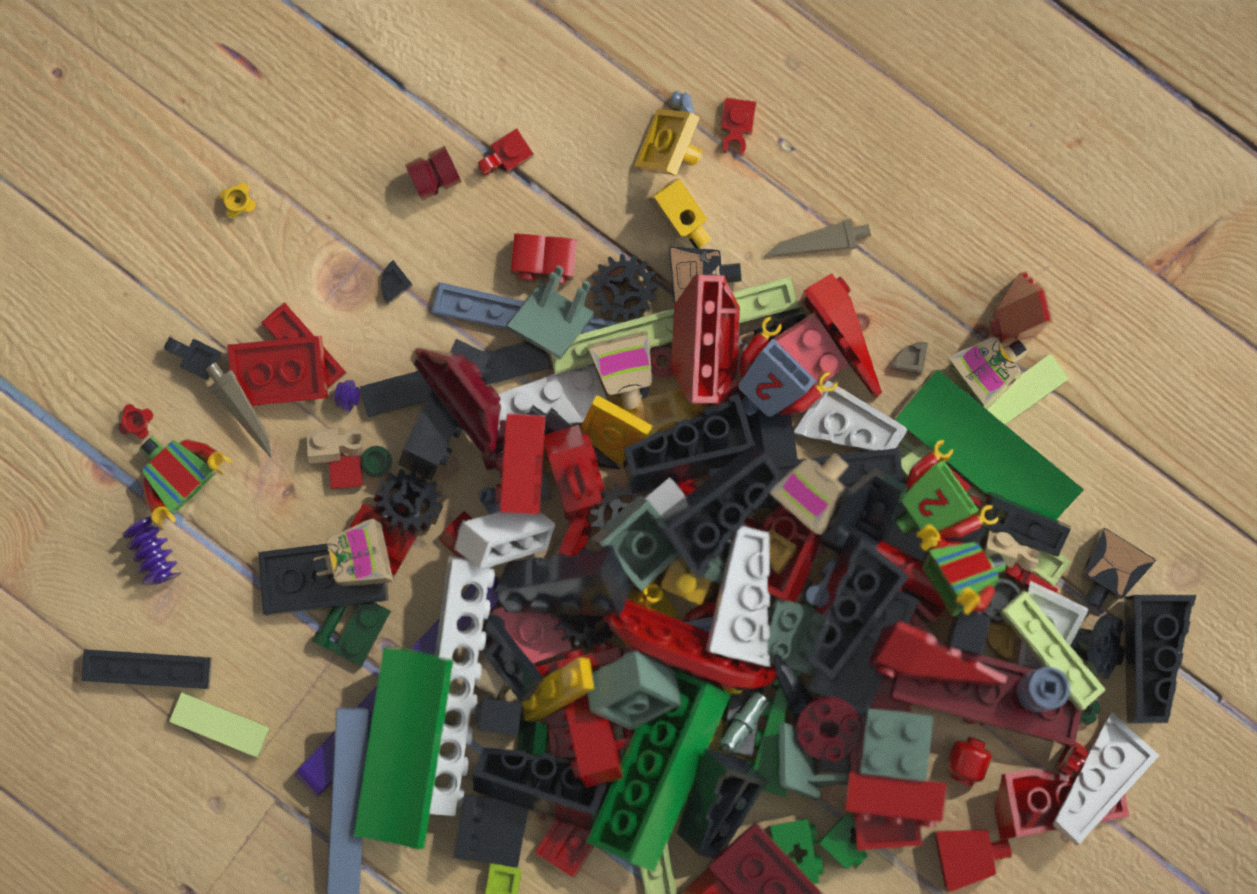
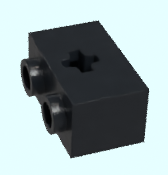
(968, 632)
(499, 716)

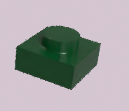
(532, 737)

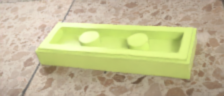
(219, 724)

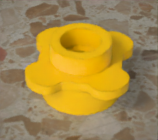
(229, 196)

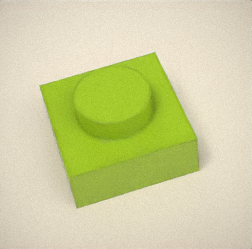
(503, 879)

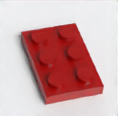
(280, 369)

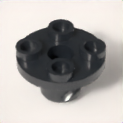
(1101, 646)

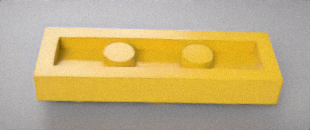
(559, 689)

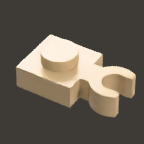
(327, 444)
(1010, 550)

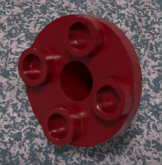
(828, 728)

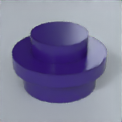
(347, 395)

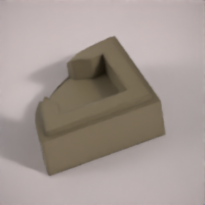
(911, 358)

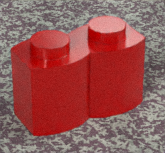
(540, 255)

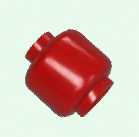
(969, 761)

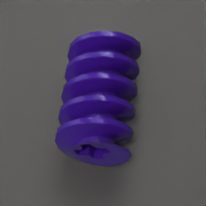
(150, 552)

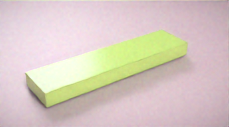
(1051, 648)

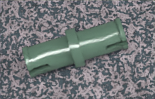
(743, 723)

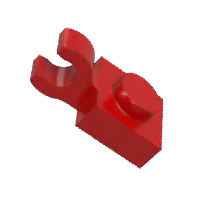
(508, 151)

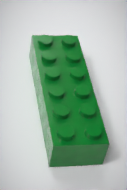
(658, 775)

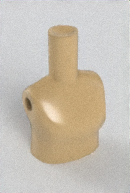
(489, 680)

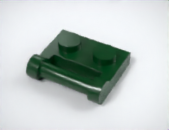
(359, 634)

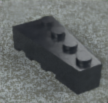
(436, 425)
(566, 584)
(1153, 653)

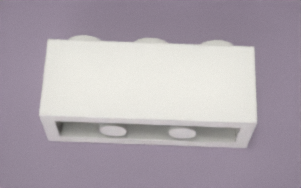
(503, 537)

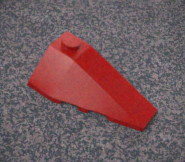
(836, 312)
(793, 576)
(1032, 799)

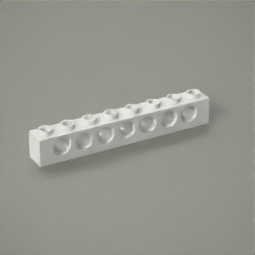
(459, 573)

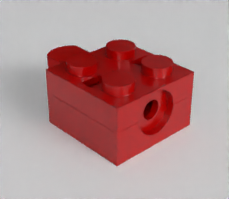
(573, 469)

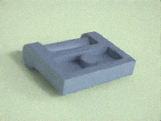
(814, 593)

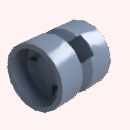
(1043, 689)

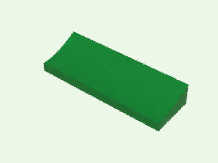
(985, 447)
(403, 747)

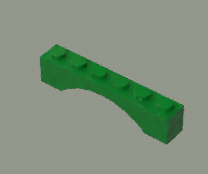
(766, 741)

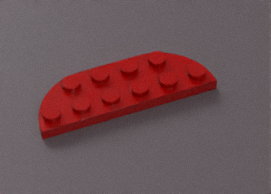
(684, 646)

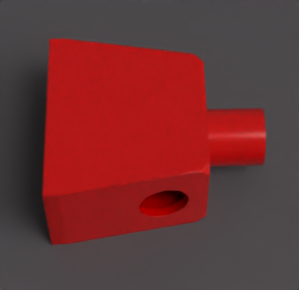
(968, 856)

